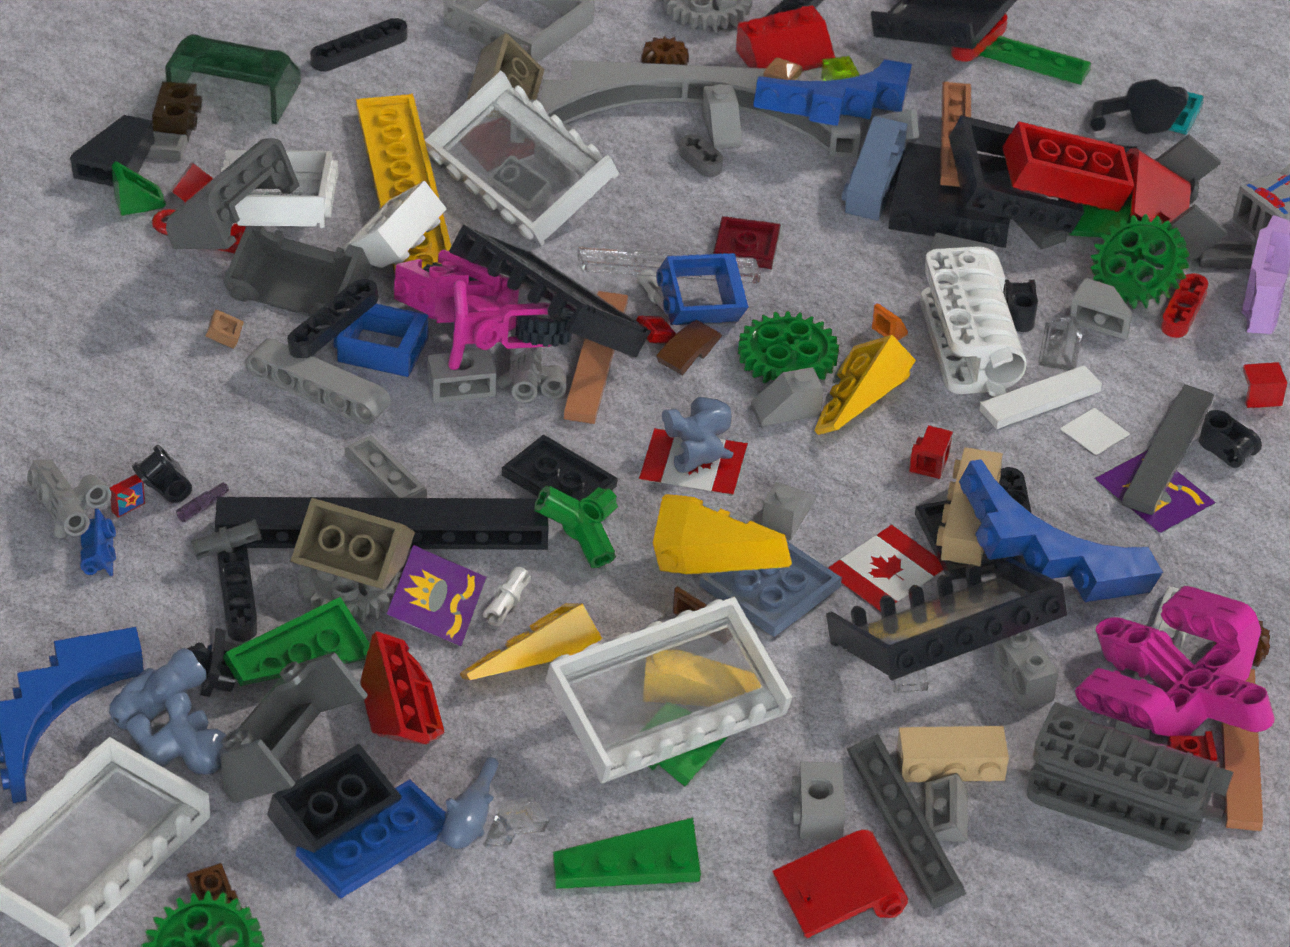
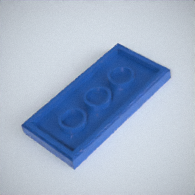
(377, 842)

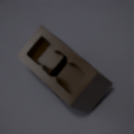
(177, 108)

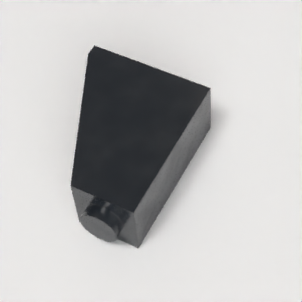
(123, 141)

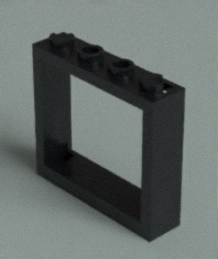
(979, 135)

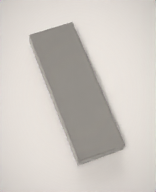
(384, 469)

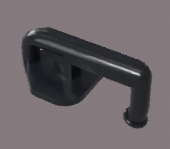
(1151, 106)

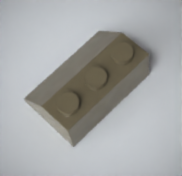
(511, 59)
(352, 544)

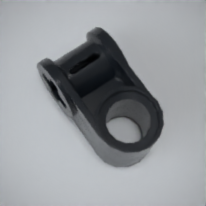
(1022, 304)
(1227, 437)
(164, 475)

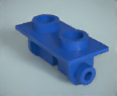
(98, 545)

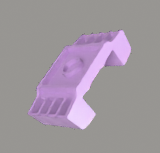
(1268, 277)

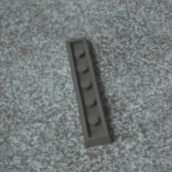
(1167, 450)
(906, 822)

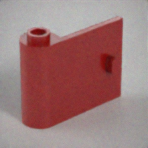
(1156, 188)
(841, 883)

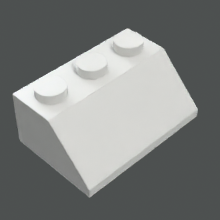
(399, 226)

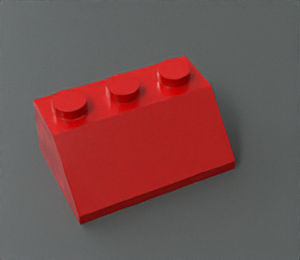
(790, 35)

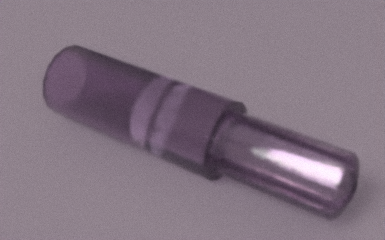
(201, 502)

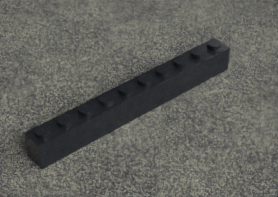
(436, 521)

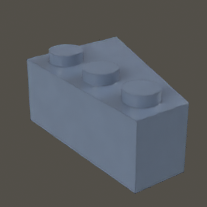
(876, 169)

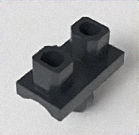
(211, 660)

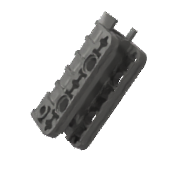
(1124, 776)

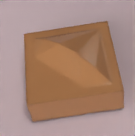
(783, 70)
(224, 328)

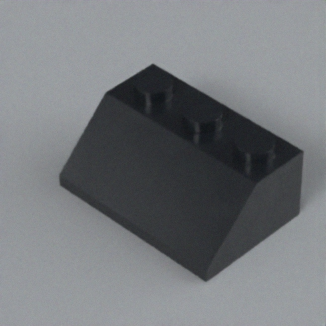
(332, 800)

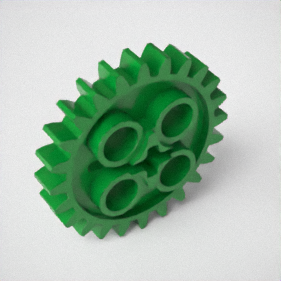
(1151, 238)
(787, 346)
(177, 926)

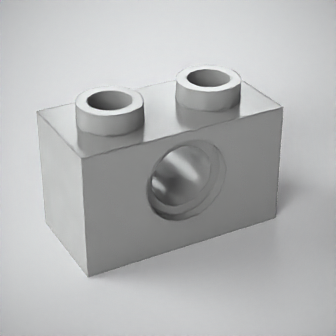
(470, 381)
(820, 800)

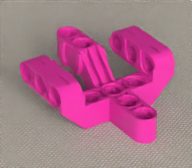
(1193, 692)

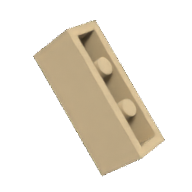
(937, 752)

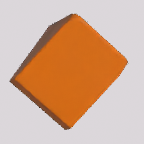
(888, 323)

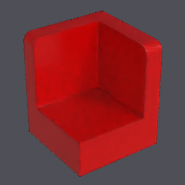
(190, 182)
(1265, 385)

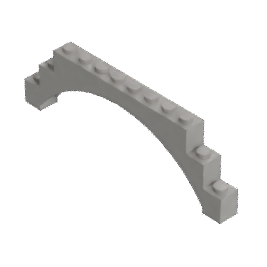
(616, 84)

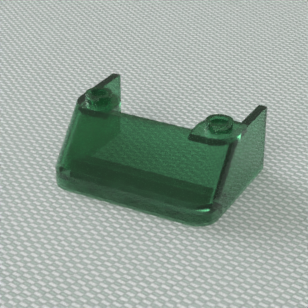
(237, 63)

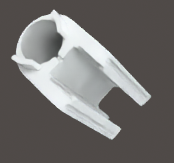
(973, 321)

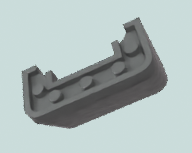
(209, 214)
(291, 272)

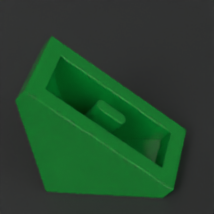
(135, 192)

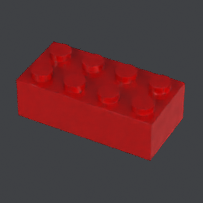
(1068, 166)

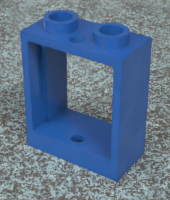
(728, 281)
(389, 321)

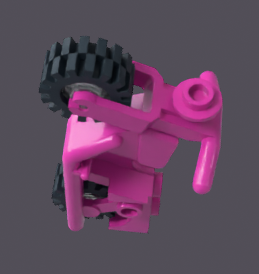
(477, 305)

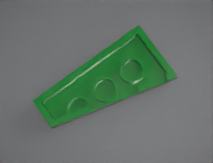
(309, 636)
(635, 858)

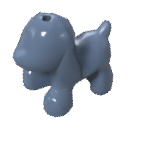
(699, 432)
(152, 688)
(181, 737)

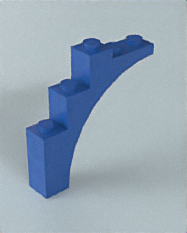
(827, 100)
(1012, 531)
(43, 694)

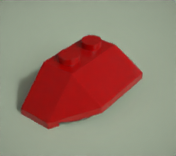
(399, 693)

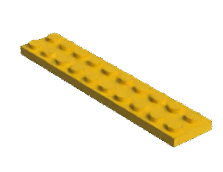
(400, 160)

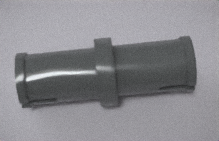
(226, 539)

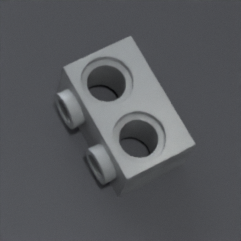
(1026, 669)

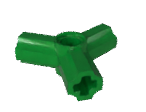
(582, 520)

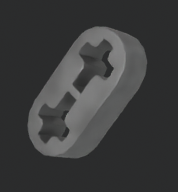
(701, 155)

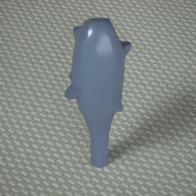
(470, 810)

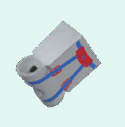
(1263, 199)

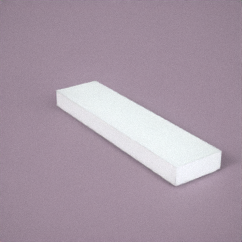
(1040, 397)

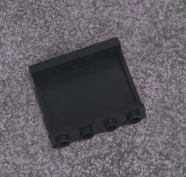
(940, 21)
(930, 208)

